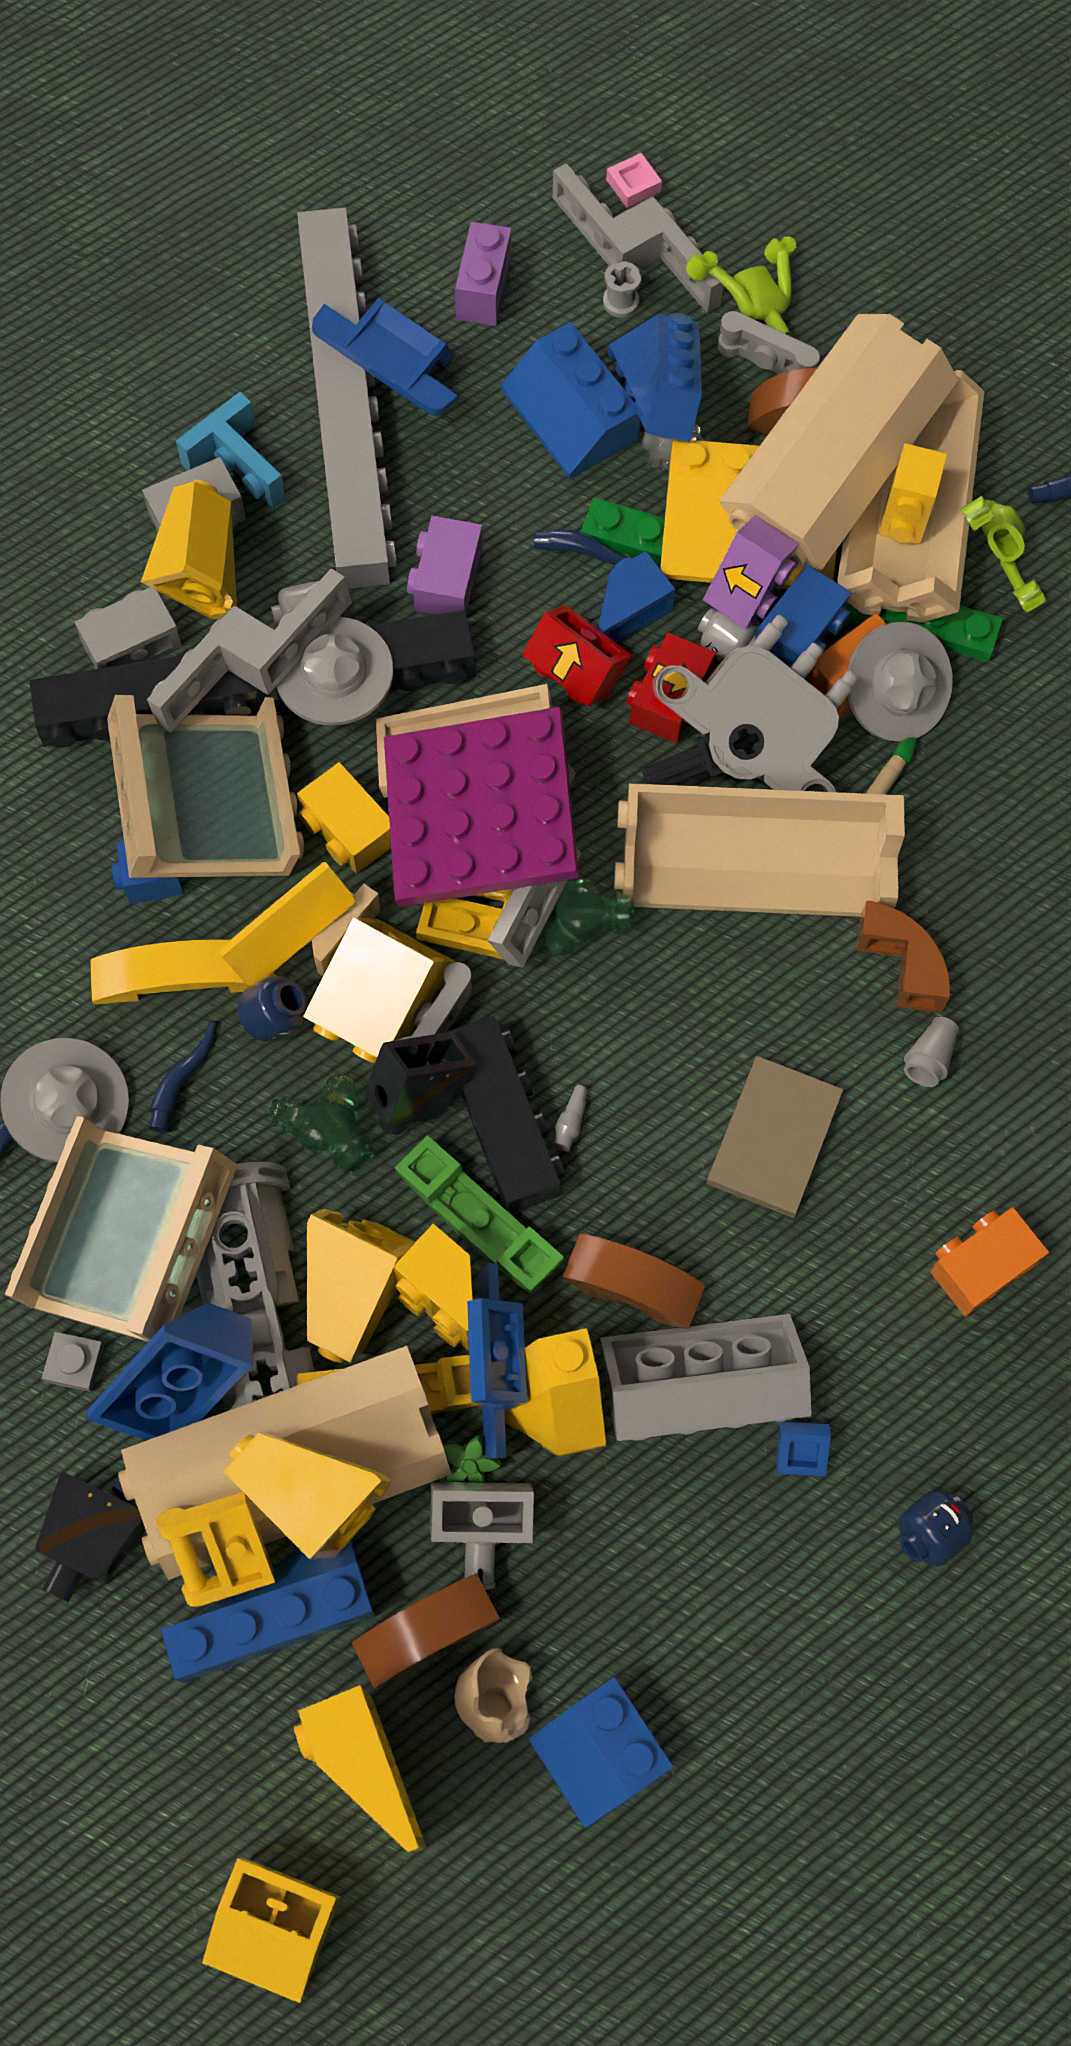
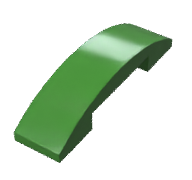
(477, 1216)

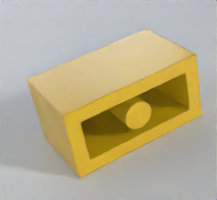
(912, 494)
(345, 818)

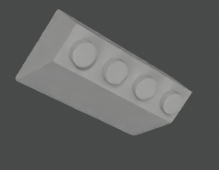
(706, 1377)

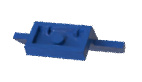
(391, 351)
(495, 1358)

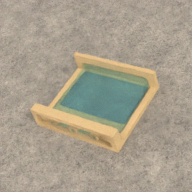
(204, 795)
(121, 1231)

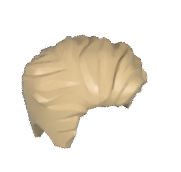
(493, 1697)

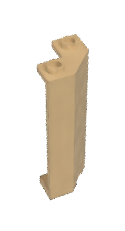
(841, 437)
(926, 576)
(759, 849)
(359, 1414)

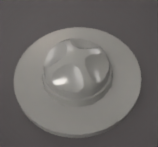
(339, 675)
(900, 681)
(53, 1087)

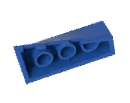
(662, 373)
(302, 1604)

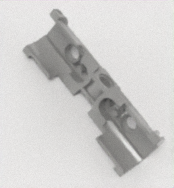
(258, 1205)

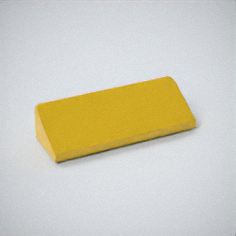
(287, 925)

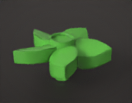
(469, 1462)

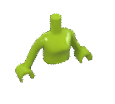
(754, 287)
(1004, 535)

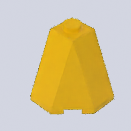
(195, 551)
(348, 1281)
(562, 1395)
(306, 1492)

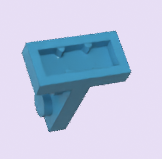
(221, 437)

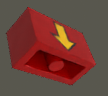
(576, 655)
(646, 708)

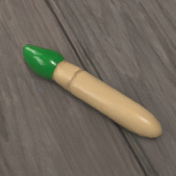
(901, 756)

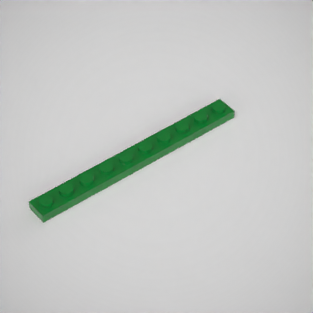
(634, 532)

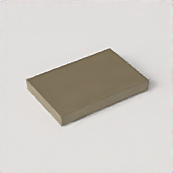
(774, 1136)

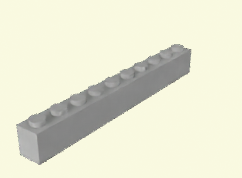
(344, 405)

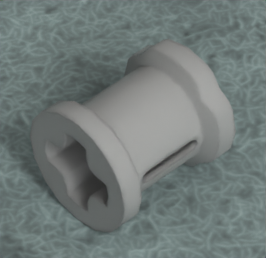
(621, 294)

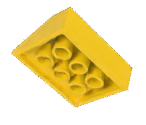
(695, 523)
(353, 1750)

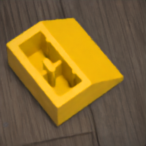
(437, 1281)
(269, 1929)

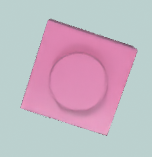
(634, 180)

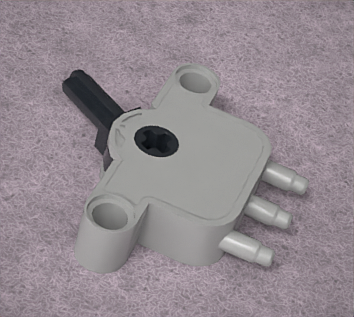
(764, 699)

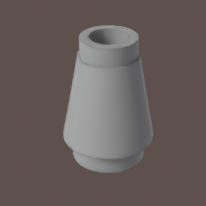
(931, 1054)

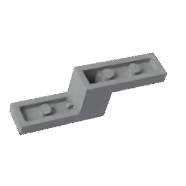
(635, 235)
(249, 650)
(525, 917)

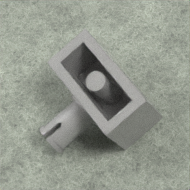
(481, 1518)

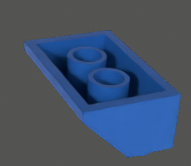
(572, 401)
(178, 1374)

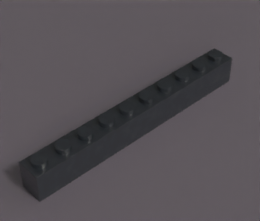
(78, 703)

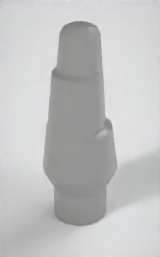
(570, 1121)

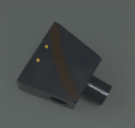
(417, 1079)
(85, 1535)

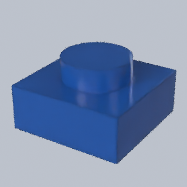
(803, 1448)

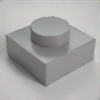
(73, 1362)

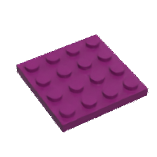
(480, 807)

